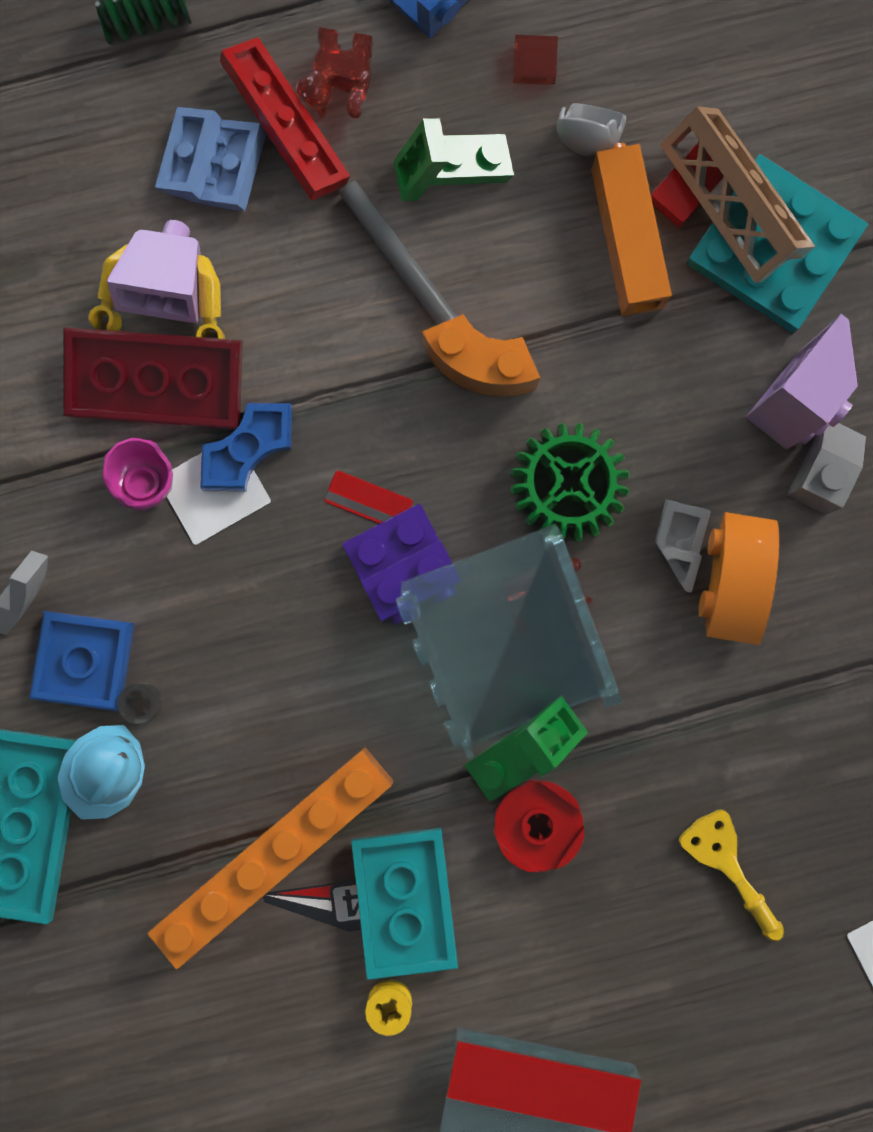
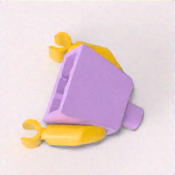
(160, 278)

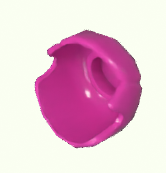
(137, 474)

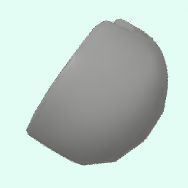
(589, 128)

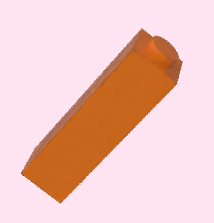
(630, 229)

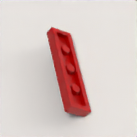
(284, 118)

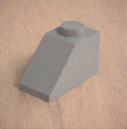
(829, 469)

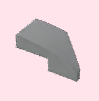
(681, 538)
(22, 590)

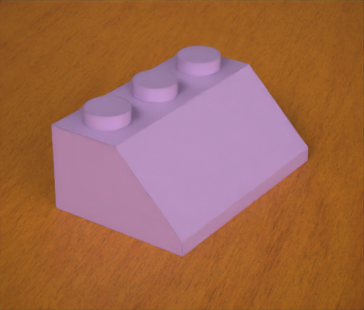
(810, 389)

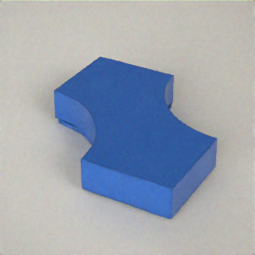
(231, 461)

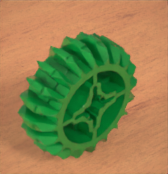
(596, 456)

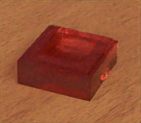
(535, 59)

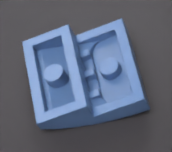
(211, 159)

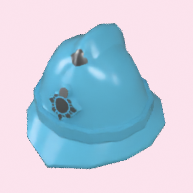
(101, 772)

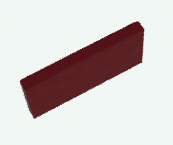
(152, 377)

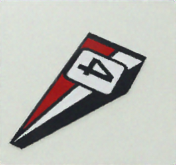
(327, 903)

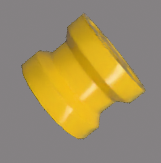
(392, 997)

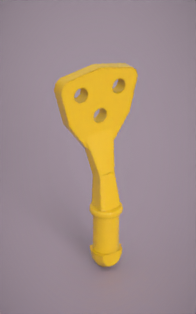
(726, 861)

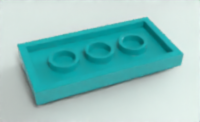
(31, 824)

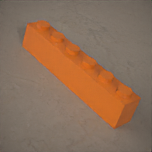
(270, 858)

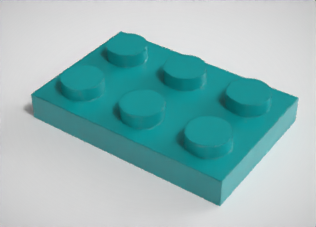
(404, 903)

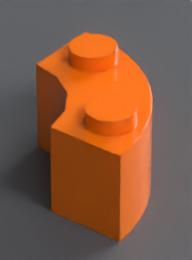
(480, 362)
(741, 578)

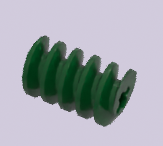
(121, 14)

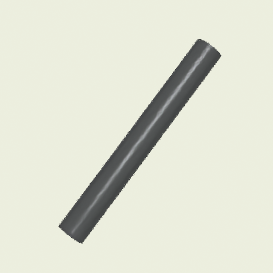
(396, 253)

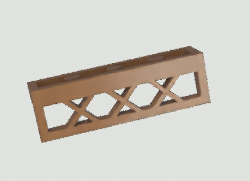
(748, 182)

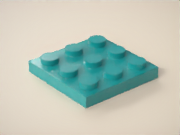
(799, 283)

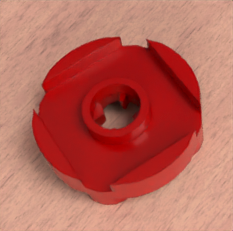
(564, 820)

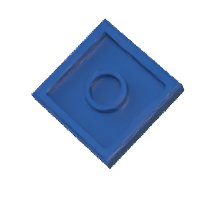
(81, 660)

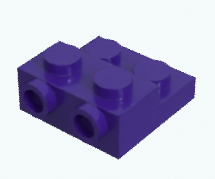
(394, 553)

